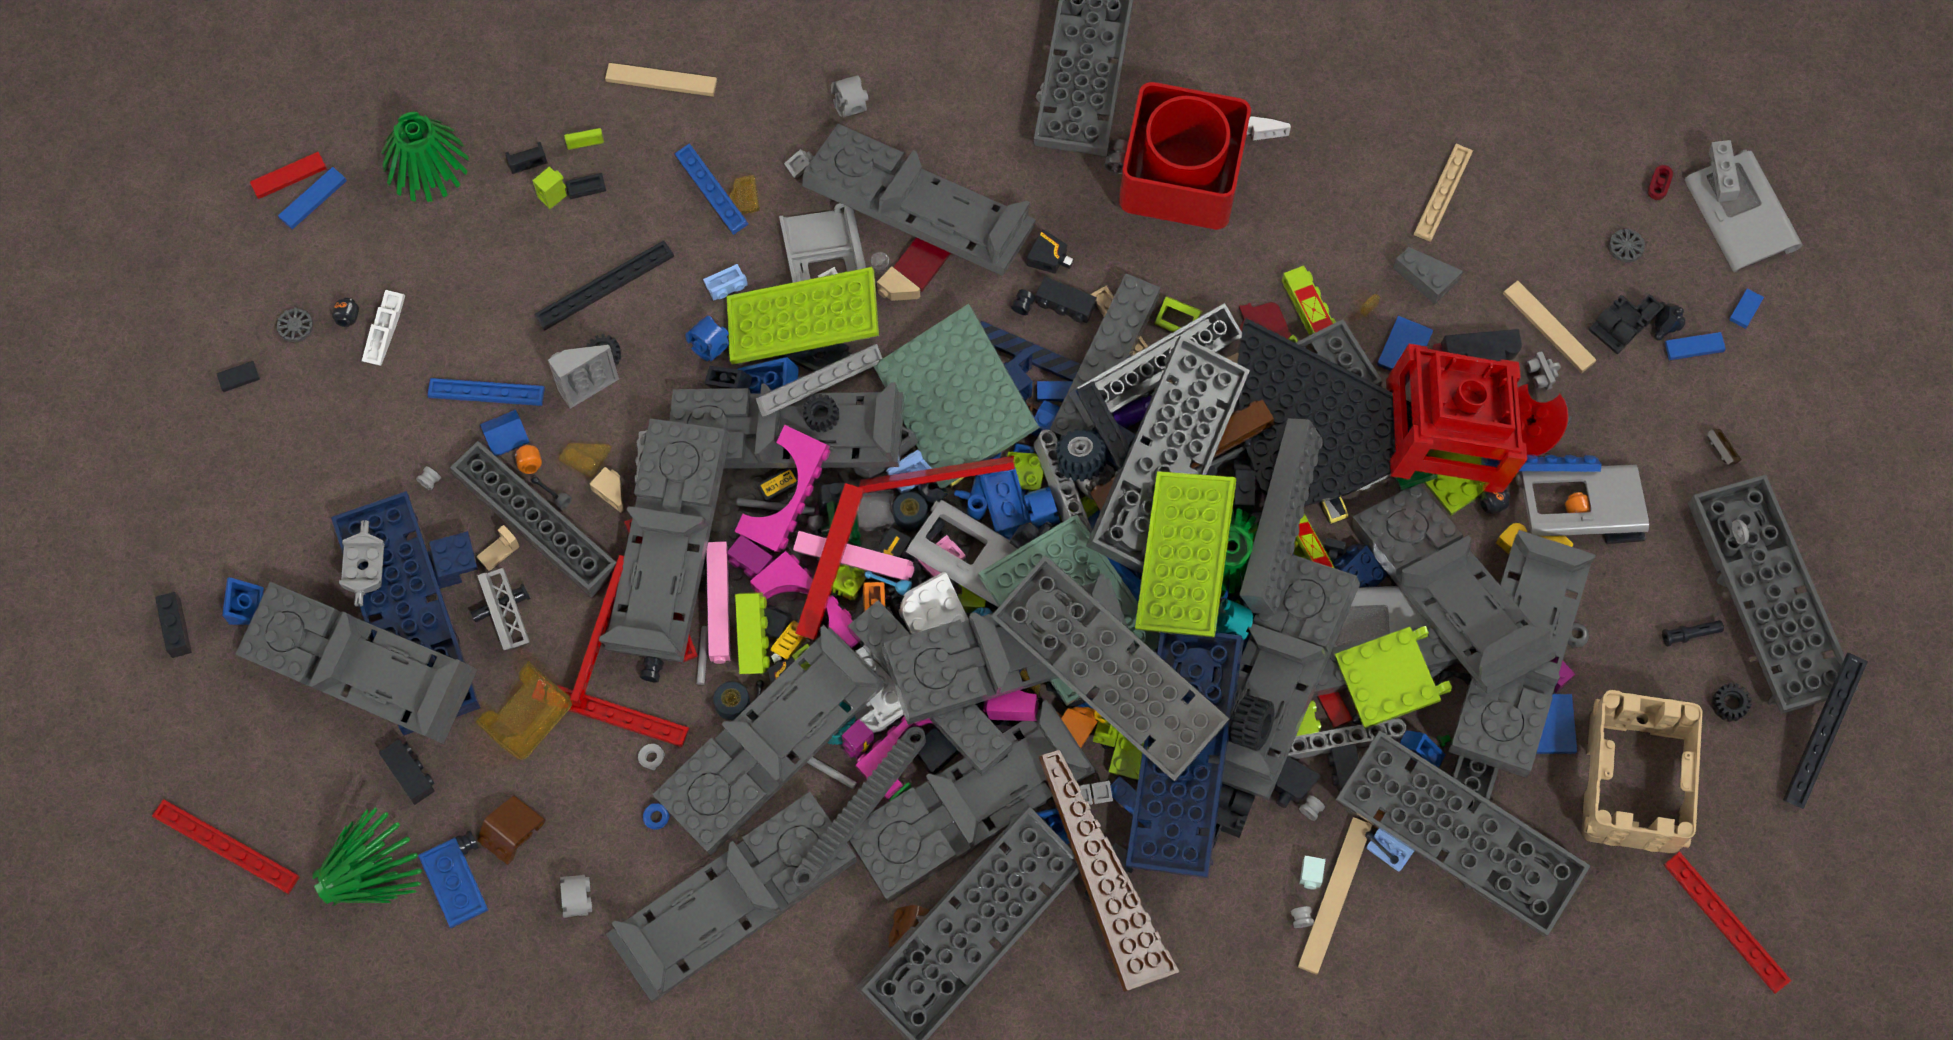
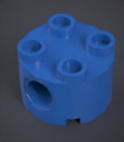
(707, 339)
(1042, 507)

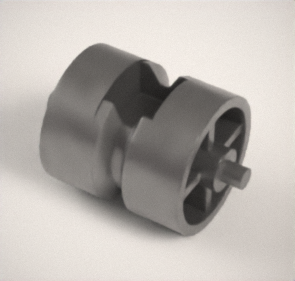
(1116, 152)

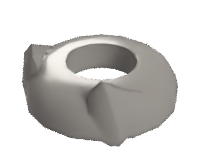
(1737, 527)
(647, 749)

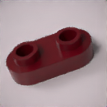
(1659, 183)

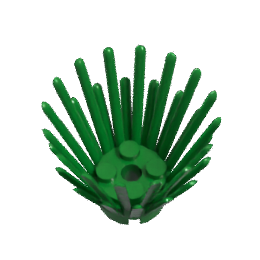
(417, 143)
(1236, 562)
(343, 872)

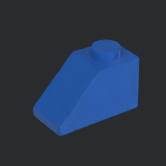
(1045, 416)
(1423, 746)

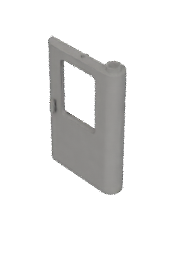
(822, 238)
(1613, 497)
(956, 569)

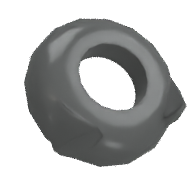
(1578, 642)

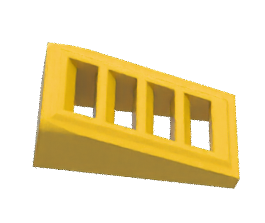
(788, 640)

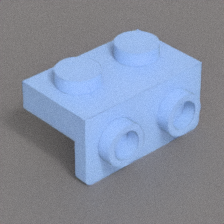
(725, 282)
(911, 463)
(1393, 846)

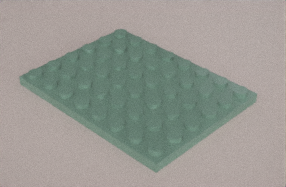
(957, 393)
(1068, 550)

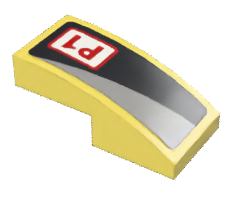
(1335, 509)

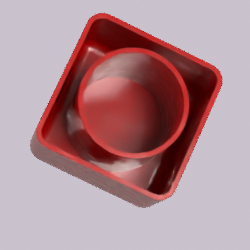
(1184, 155)

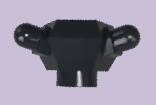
(1668, 320)

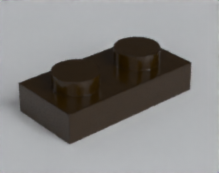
(1726, 450)

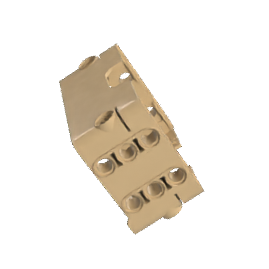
(1661, 718)

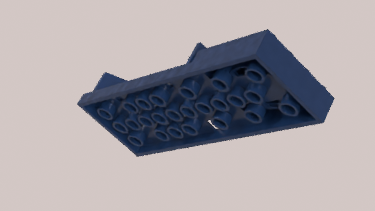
(404, 584)
(1192, 800)

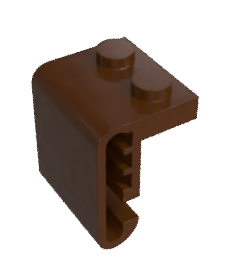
(509, 828)
(904, 919)

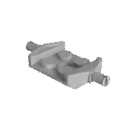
(356, 550)

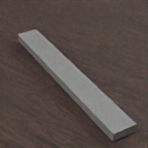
(818, 380)

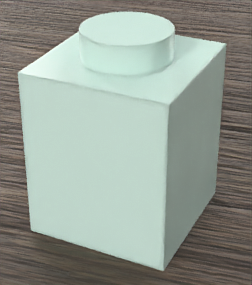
(1312, 872)

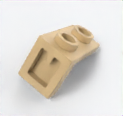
(499, 549)

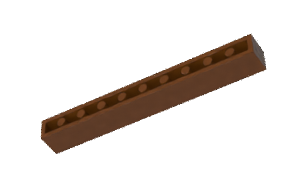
(1240, 427)

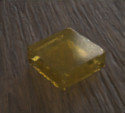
(1370, 304)

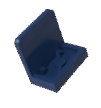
(1362, 563)

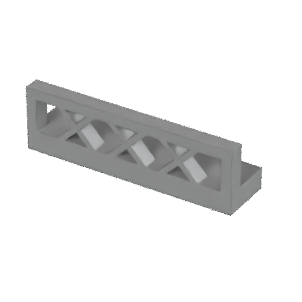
(496, 611)

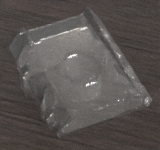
(876, 510)

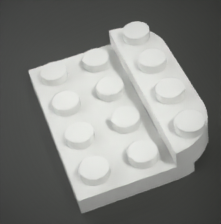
(931, 605)
(885, 706)

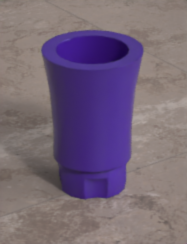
(1132, 412)

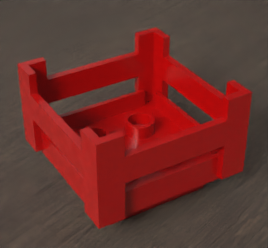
(1457, 408)

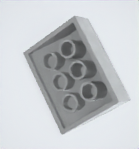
(582, 372)

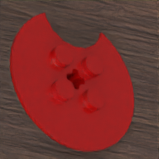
(1541, 422)

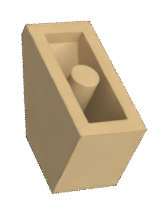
(896, 286)
(609, 488)

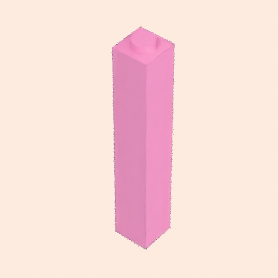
(858, 557)
(718, 602)

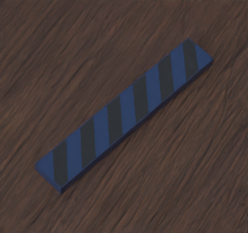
(1041, 357)

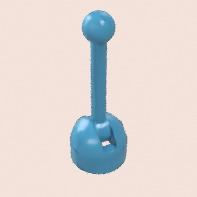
(901, 586)

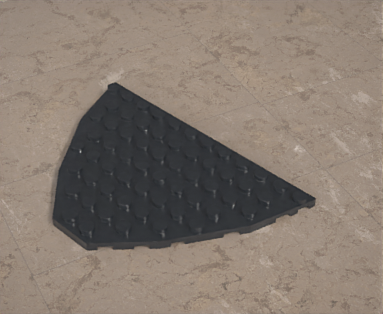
(1343, 407)

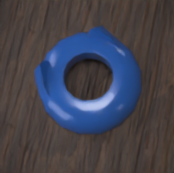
(648, 813)

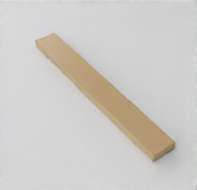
(1334, 896)

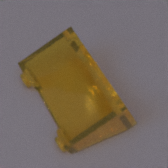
(528, 714)

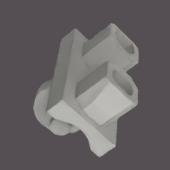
(1546, 369)

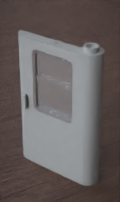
(1752, 224)
(1379, 613)

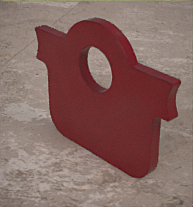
(1266, 315)

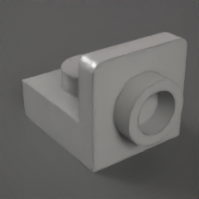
(798, 163)

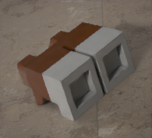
(1097, 792)

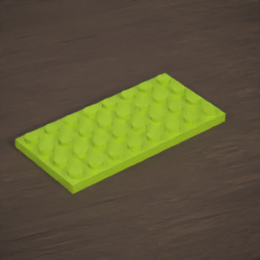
(802, 315)
(1185, 554)

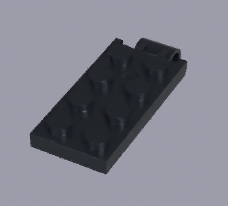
(809, 360)

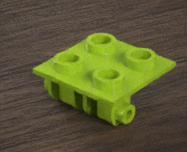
(1028, 470)
(849, 581)

